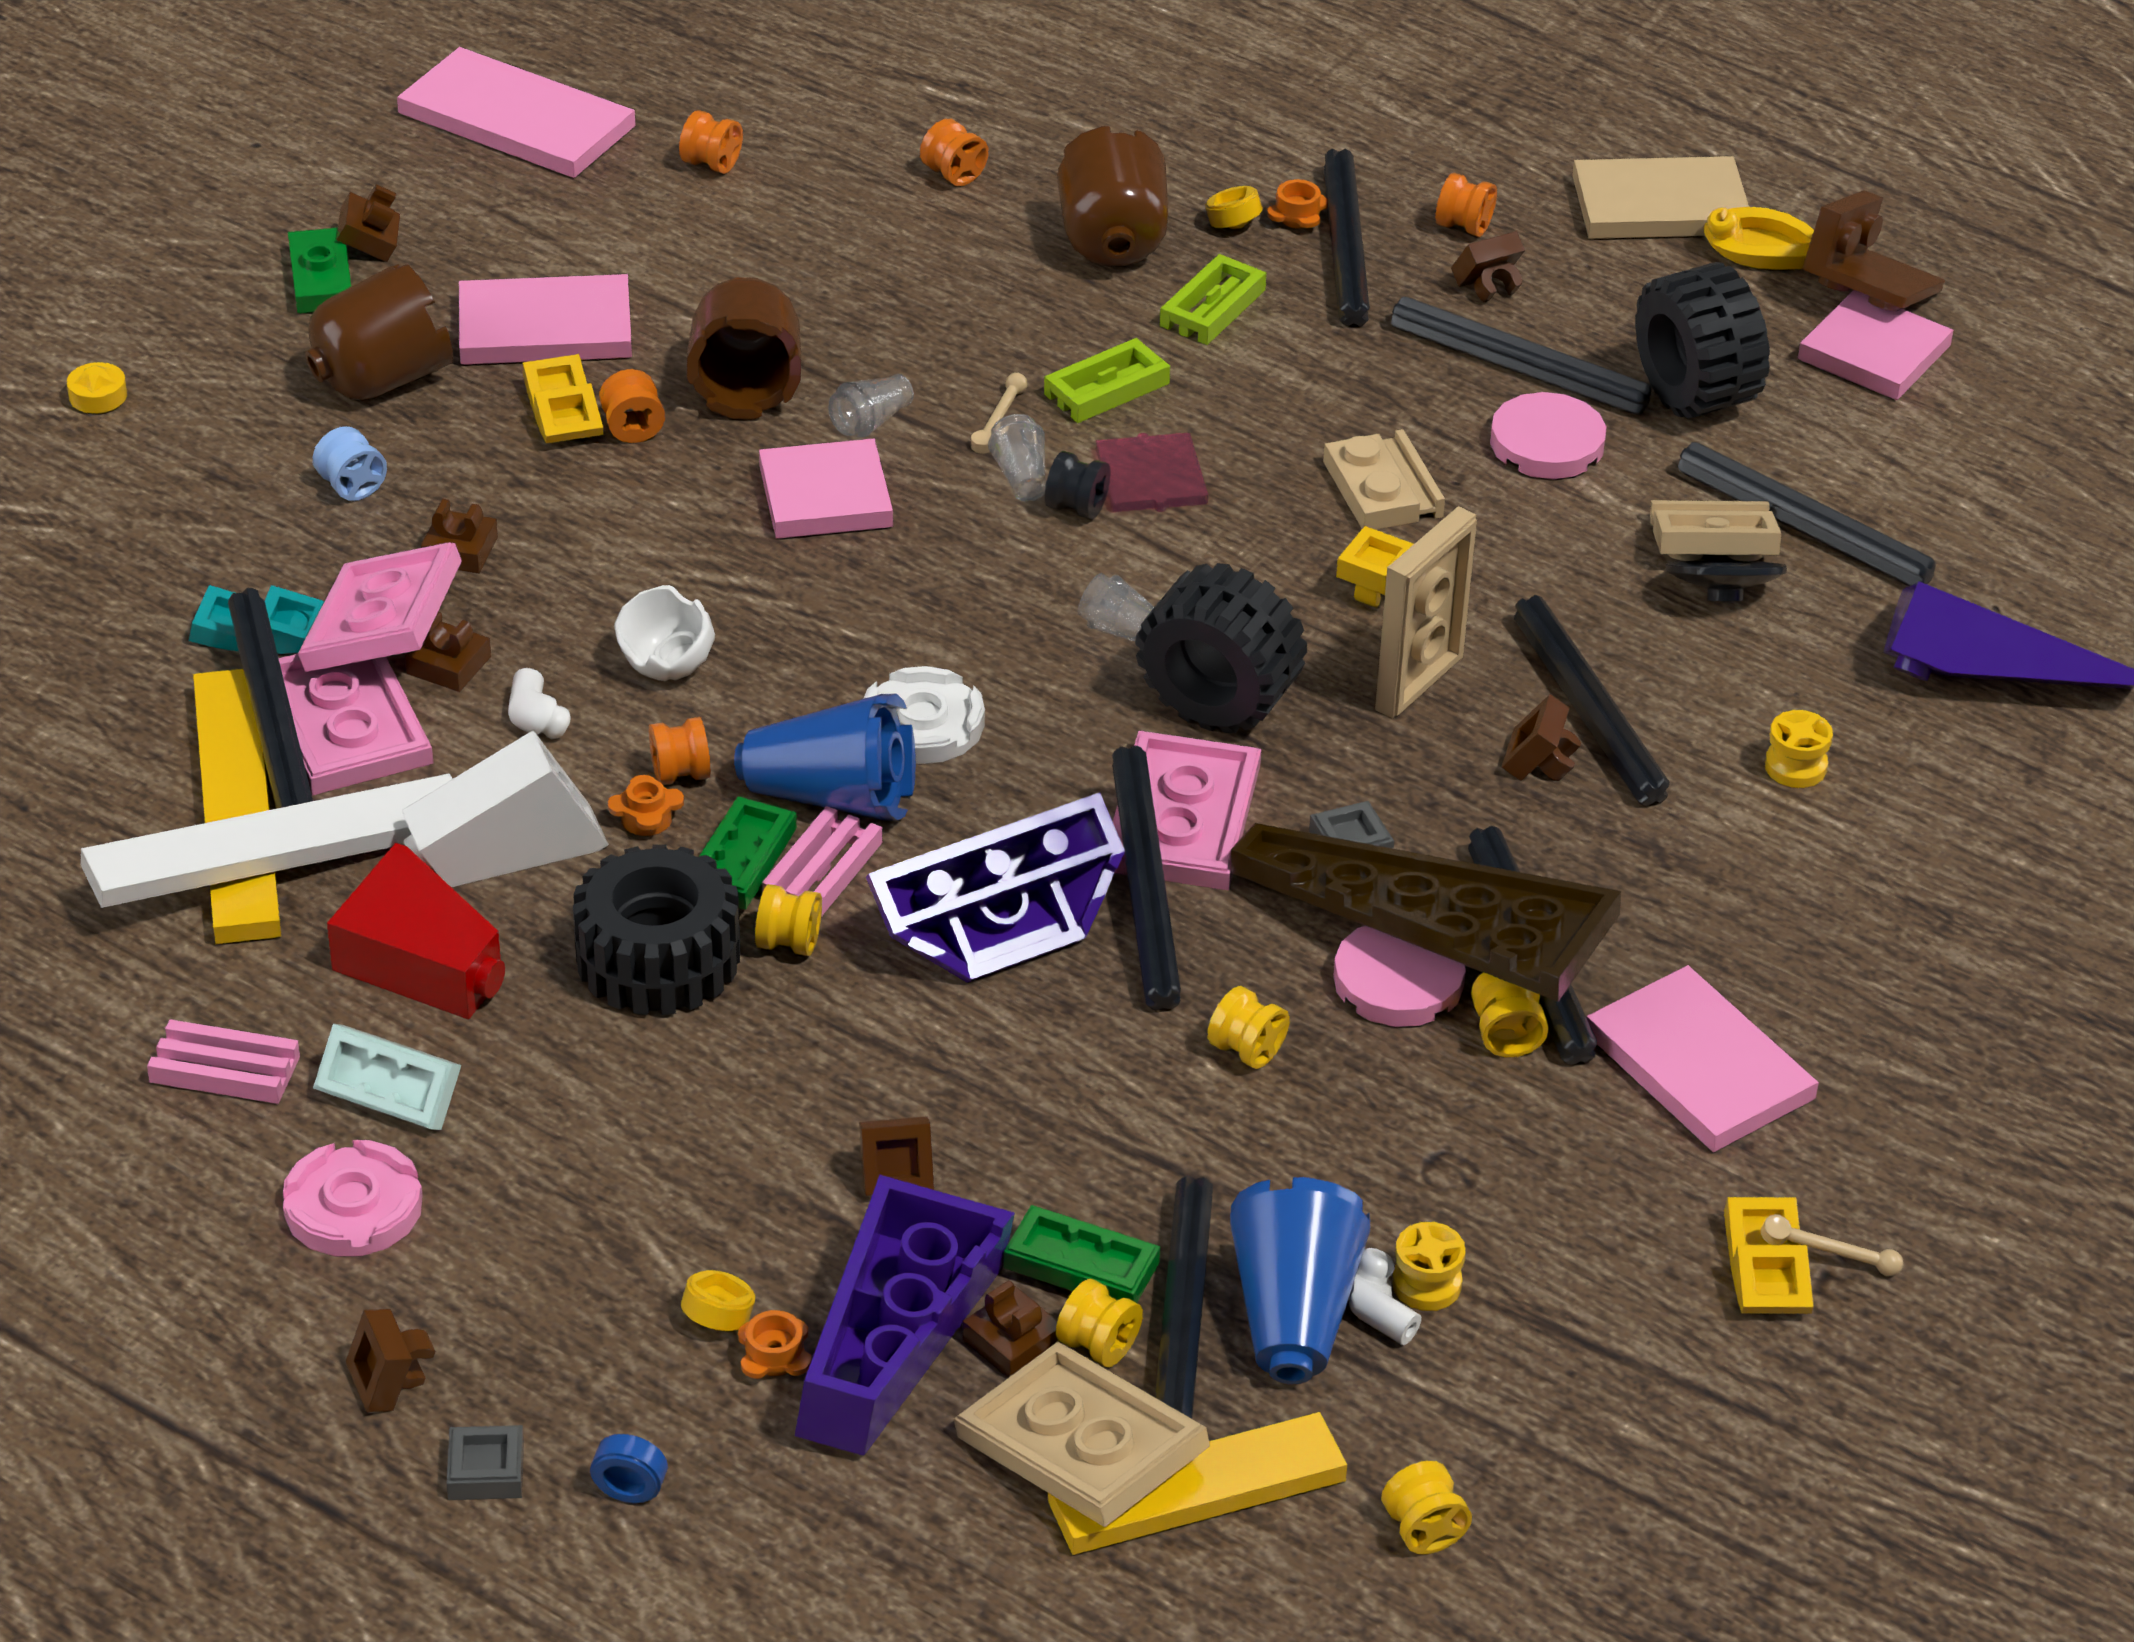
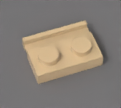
(1383, 480)
(1715, 527)

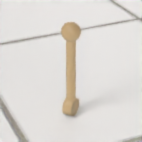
(1015, 385)
(1778, 1229)

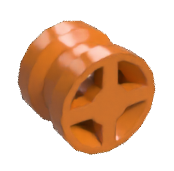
(710, 141)
(954, 152)
(1466, 204)
(636, 391)
(679, 751)

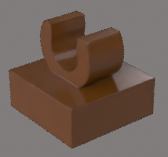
(370, 223)
(1490, 260)
(470, 532)
(449, 655)
(1542, 742)
(897, 1151)
(1010, 1329)
(386, 1359)

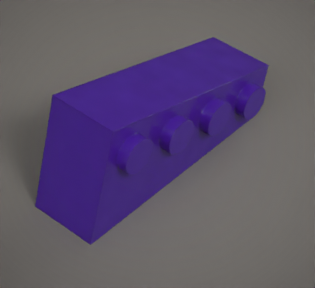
(900, 1301)

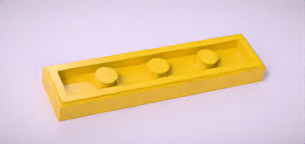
(1222, 1479)

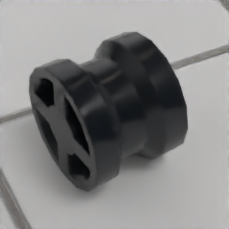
(1077, 485)

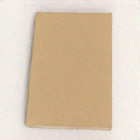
(1655, 195)
(1425, 612)
(1081, 1433)

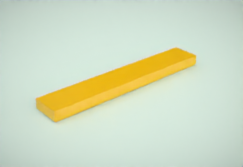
(234, 787)

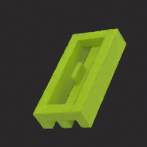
(1222, 301)
(1107, 380)

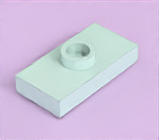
(387, 1076)

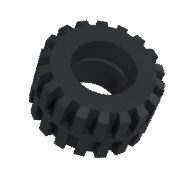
(1702, 340)
(1221, 648)
(656, 929)

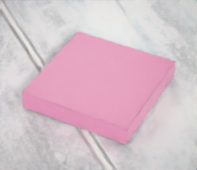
(1875, 345)
(825, 488)

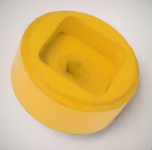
(1233, 207)
(96, 387)
(718, 1300)

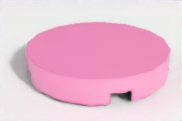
(1548, 435)
(1395, 979)
(352, 1198)

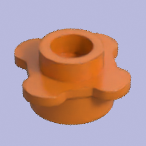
(1298, 204)
(646, 806)
(774, 1345)

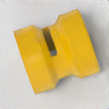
(1509, 1016)

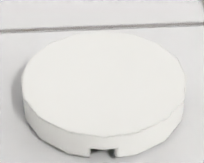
(940, 708)

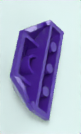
(1004, 890)

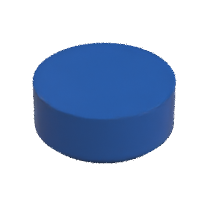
(628, 1468)

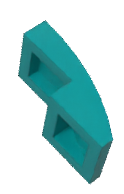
(288, 612)

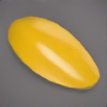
(1759, 237)

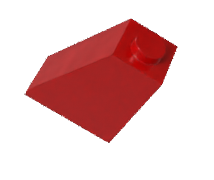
(416, 937)

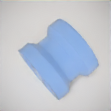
(349, 463)

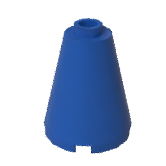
(835, 758)
(1297, 1270)

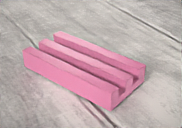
(816, 849)
(226, 1053)

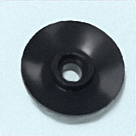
(1726, 578)

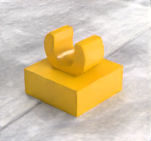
(1367, 561)

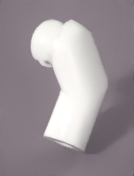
(532, 709)
(1373, 1300)

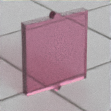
(1153, 472)

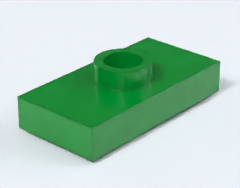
(318, 267)
(750, 843)
(1072, 1251)

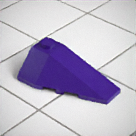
(1962, 639)

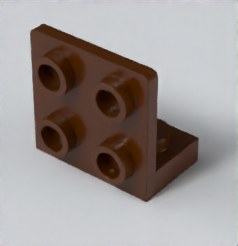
(1844, 263)

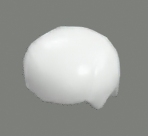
(664, 633)

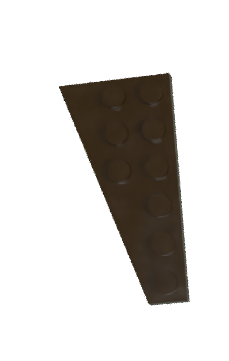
(1479, 915)

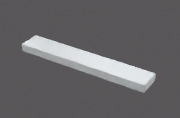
(252, 843)

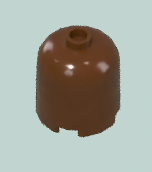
(1113, 196)
(377, 336)
(744, 348)

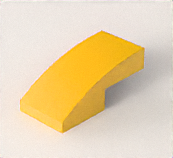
(562, 399)
(1766, 1275)

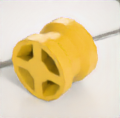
(1798, 748)
(788, 920)
(1248, 1027)
(1428, 1266)
(1099, 1322)
(1426, 1507)

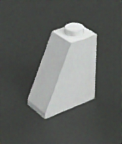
(503, 817)

